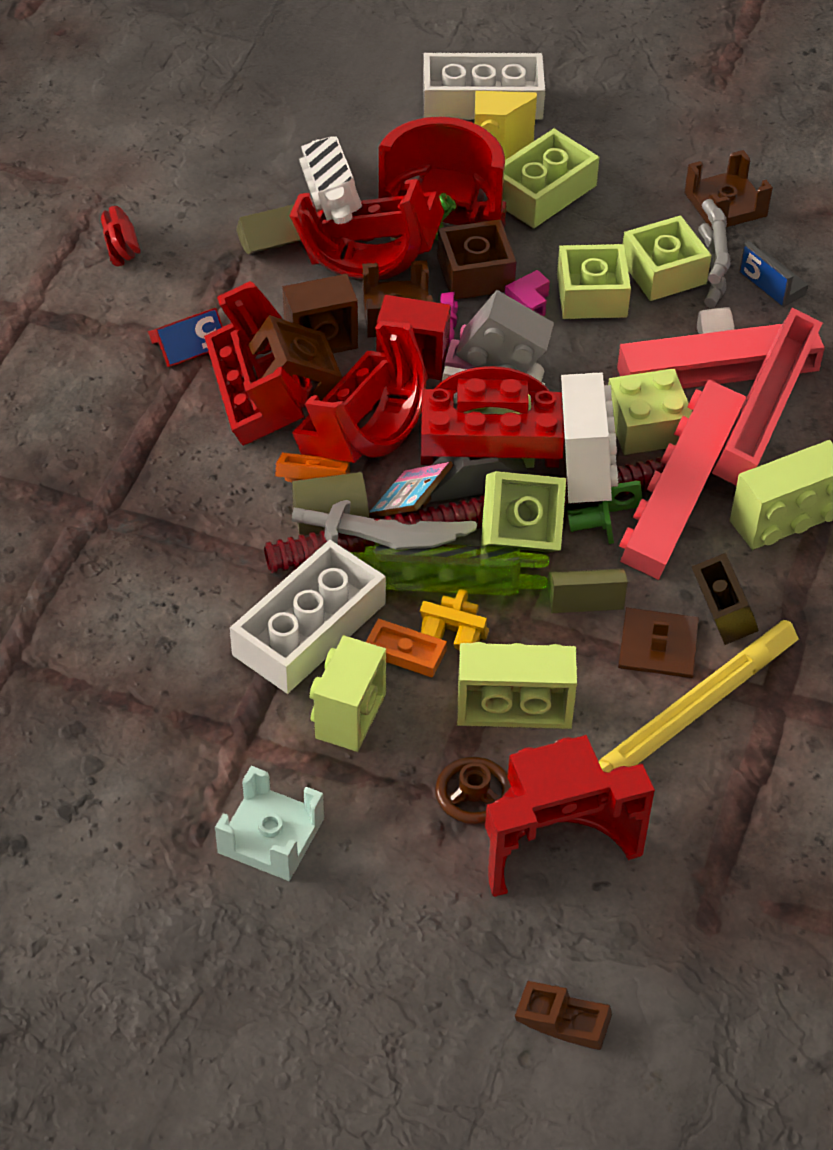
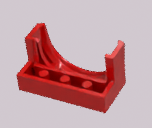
(408, 217)
(252, 405)
(332, 423)
(507, 435)

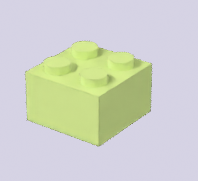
(666, 258)
(593, 281)
(647, 410)
(523, 511)
(349, 692)

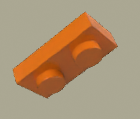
(303, 467)
(408, 647)

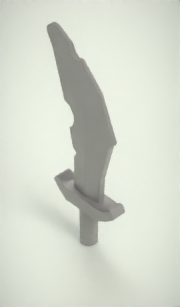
(385, 532)

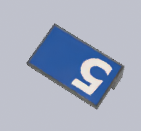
(771, 275)

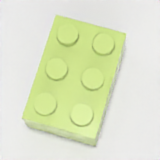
(547, 177)
(784, 496)
(516, 685)

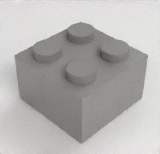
(505, 335)

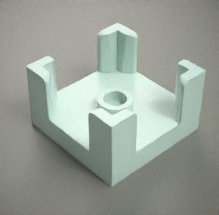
(269, 827)

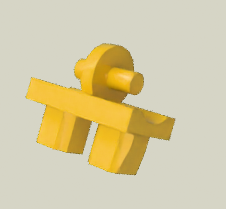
(454, 615)

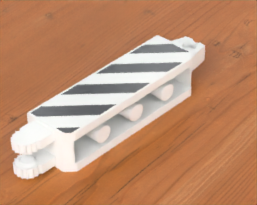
(330, 179)

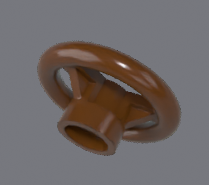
(472, 772)

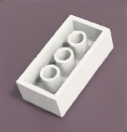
(454, 78)
(589, 437)
(308, 615)

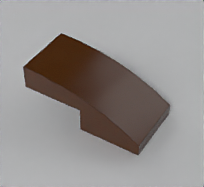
(562, 1017)

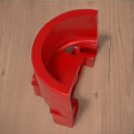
(449, 159)
(567, 786)

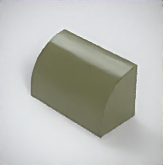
(267, 230)
(324, 492)
(587, 590)

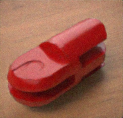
(119, 236)

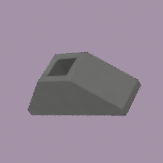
(469, 475)

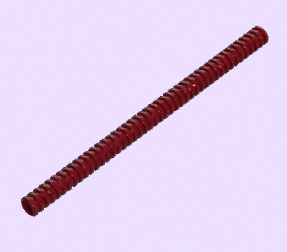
(299, 550)

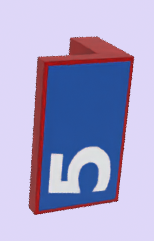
(185, 337)

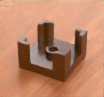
(729, 191)
(374, 291)
(299, 353)

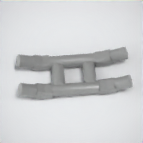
(717, 246)

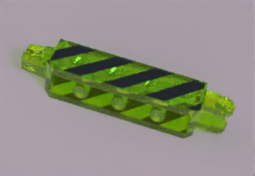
(456, 567)

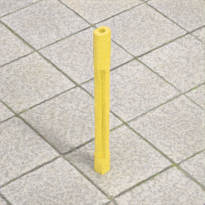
(701, 698)

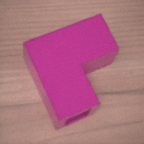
(530, 291)

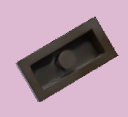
(725, 598)

